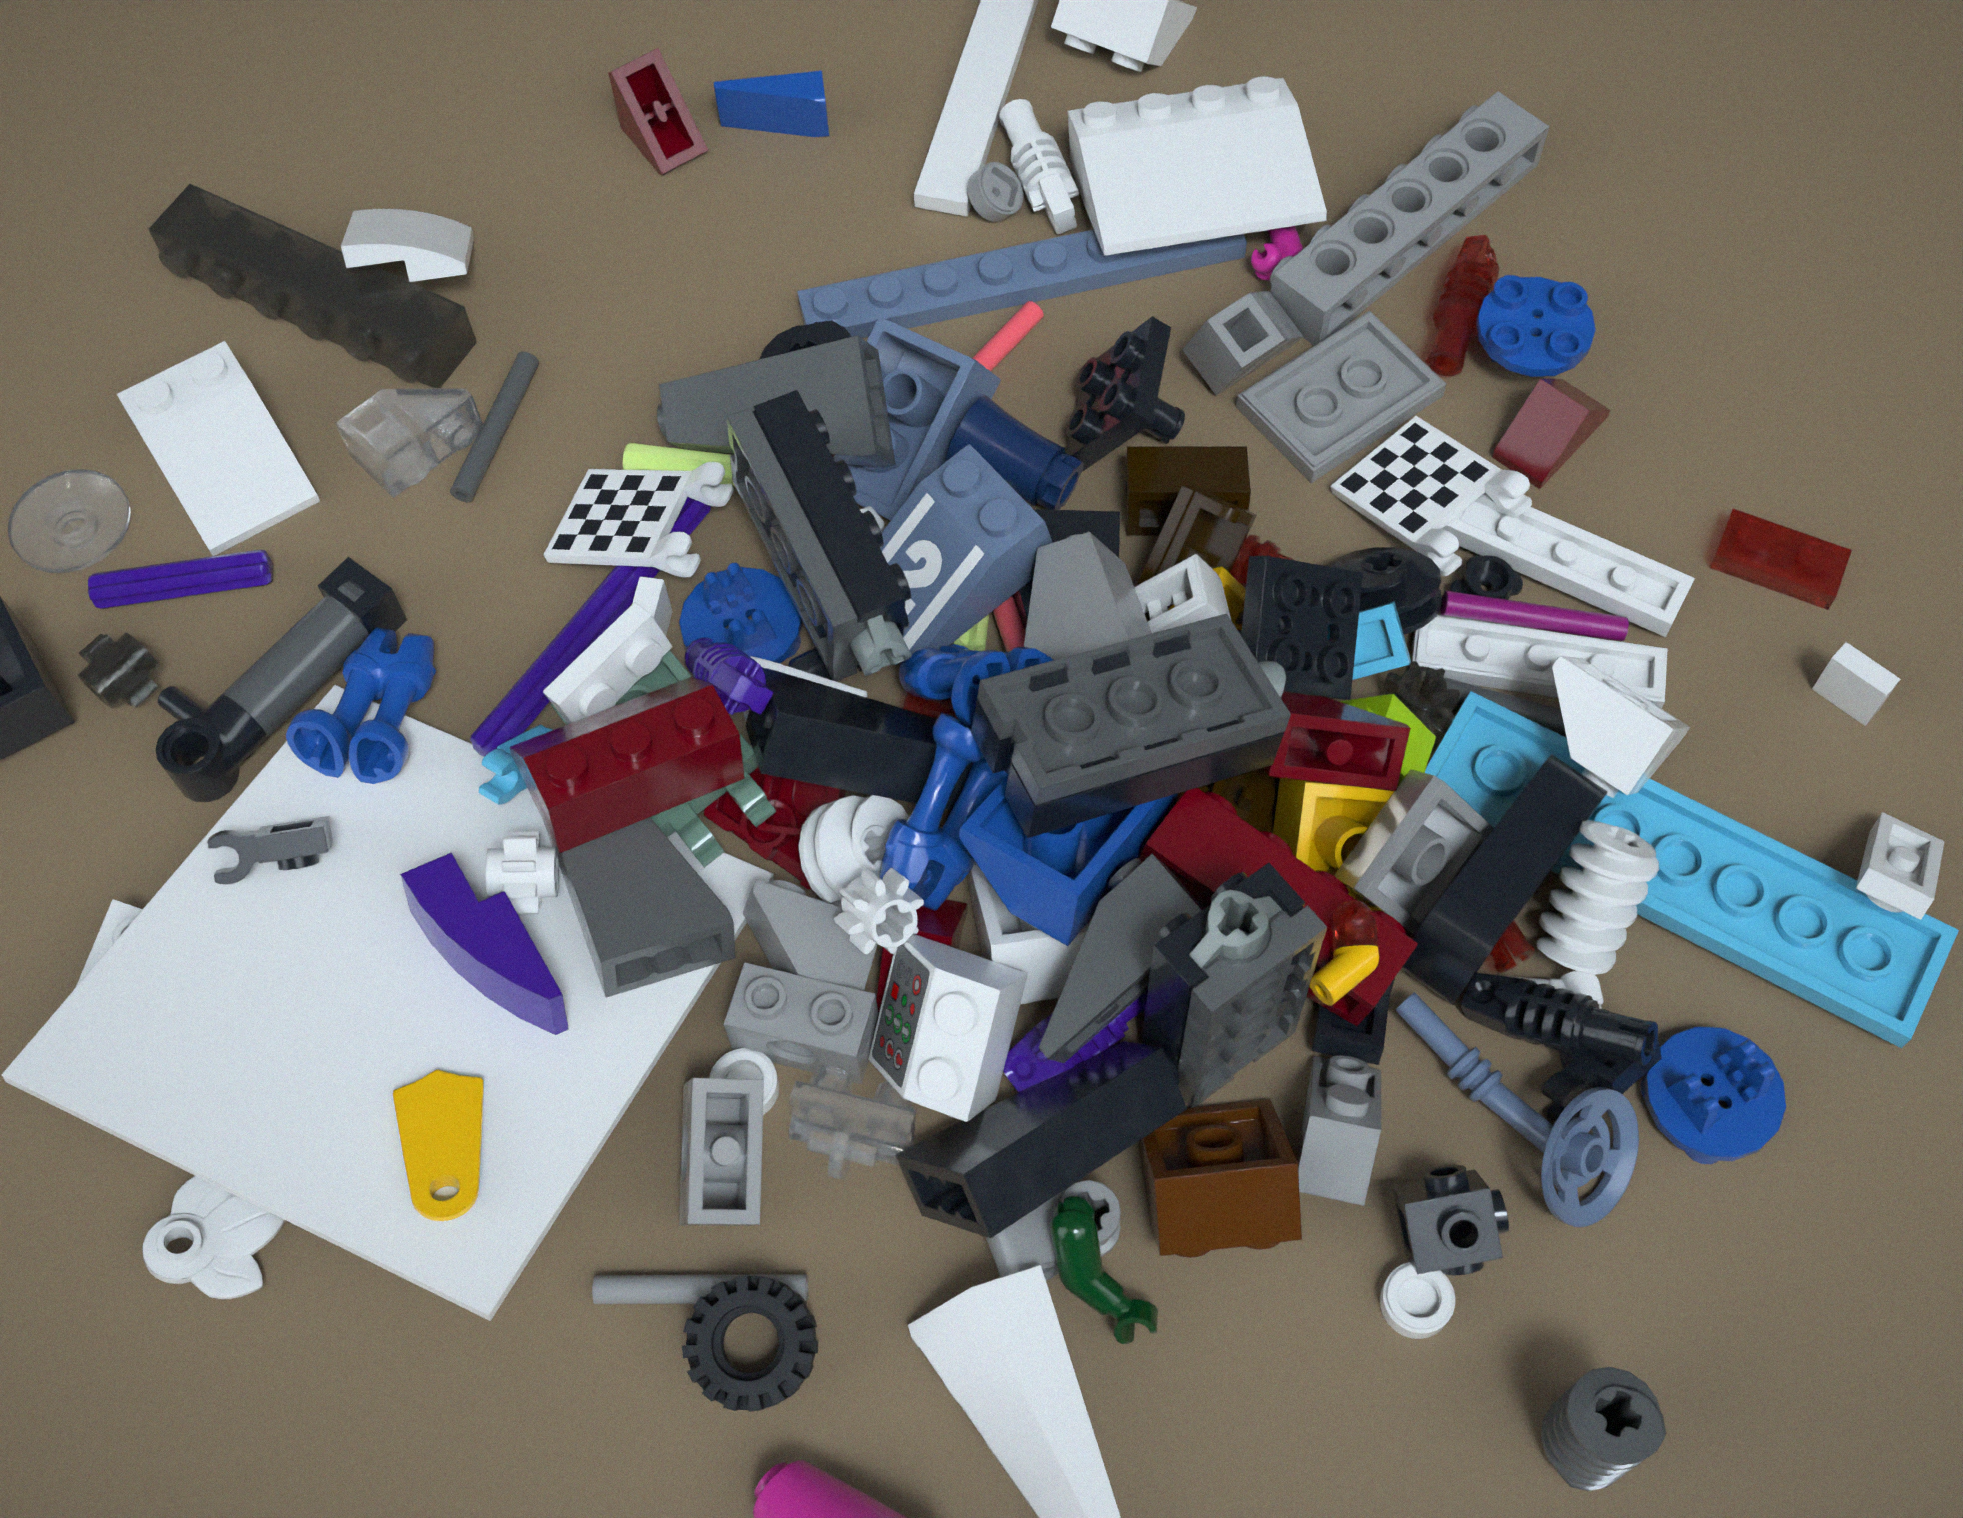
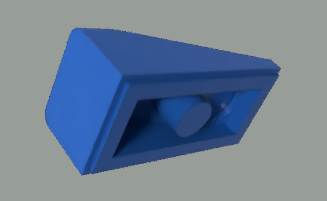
(775, 104)

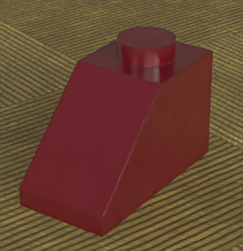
(1339, 744)

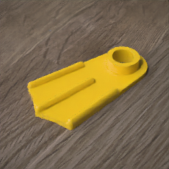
(441, 1141)

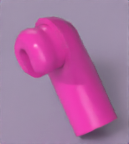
(1283, 243)

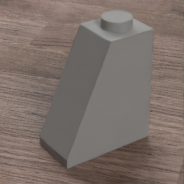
(1081, 599)

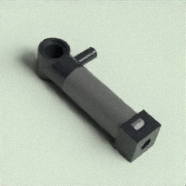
(273, 685)

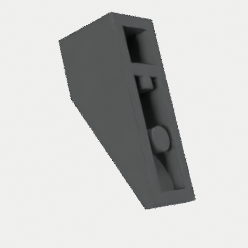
(1115, 954)

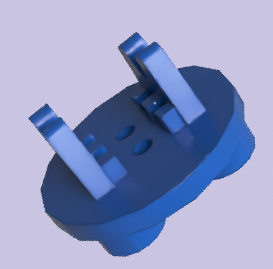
(1563, 325)
(729, 600)
(1690, 1110)

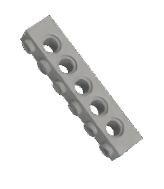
(1408, 217)

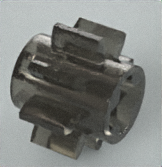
(118, 670)
(1425, 695)

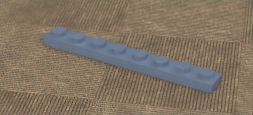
(1000, 280)

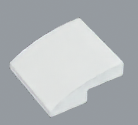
(425, 241)

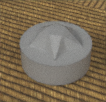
(995, 192)

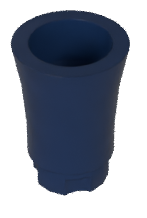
(1021, 456)

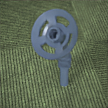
(1564, 1144)

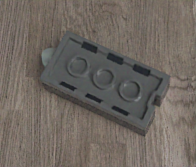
(819, 536)
(1130, 723)
(1231, 980)

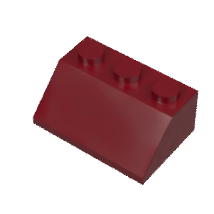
(630, 762)

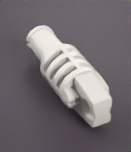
(1040, 166)

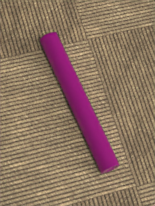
(1534, 616)

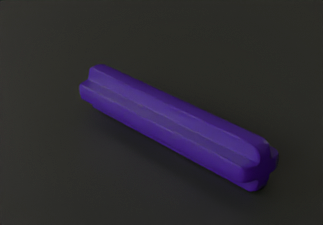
(180, 579)

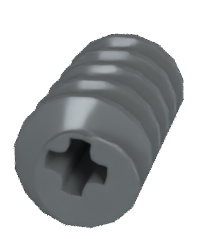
(1602, 1428)

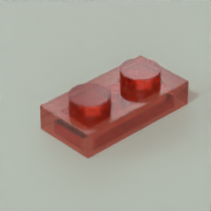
(1781, 559)

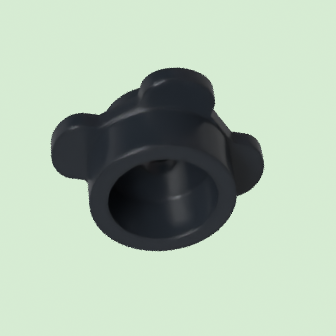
(1490, 572)

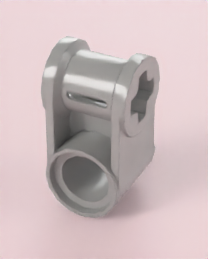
(1030, 1242)

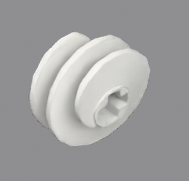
(845, 839)

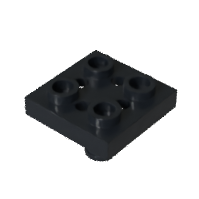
(1122, 395)
(1288, 622)

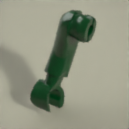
(1082, 1273)

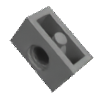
(802, 1020)
(721, 1152)

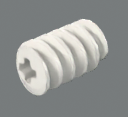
(1601, 898)

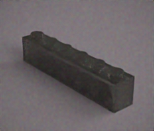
(309, 286)

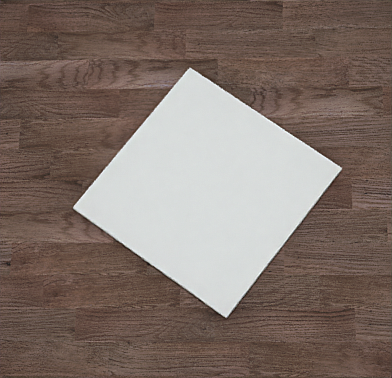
(282, 1010)

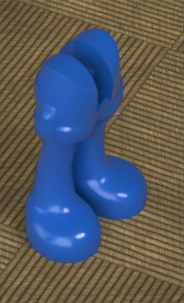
(371, 673)
(957, 673)
(920, 849)

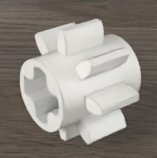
(523, 871)
(879, 911)

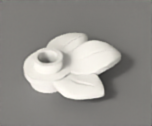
(223, 1237)

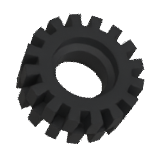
(706, 1335)

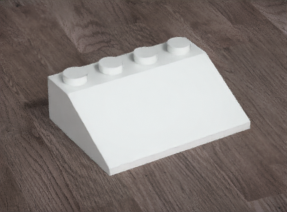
(1194, 165)

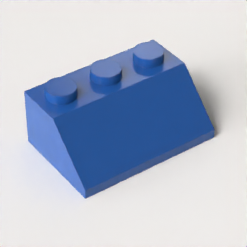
(1061, 873)

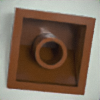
(1221, 1180)

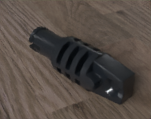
(1556, 1018)

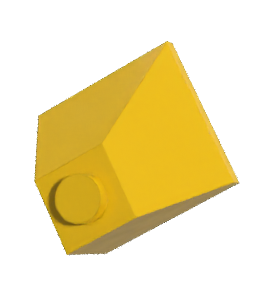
(1325, 821)

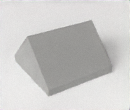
(1414, 849)

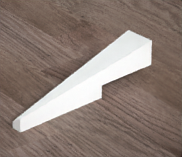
(1016, 1383)

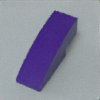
(484, 943)

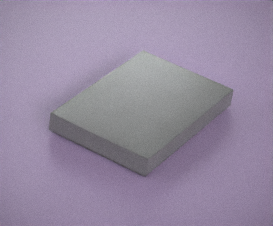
(1340, 396)

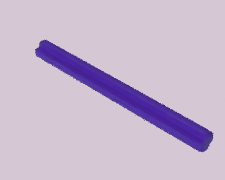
(598, 612)

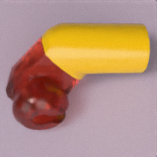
(1354, 952)

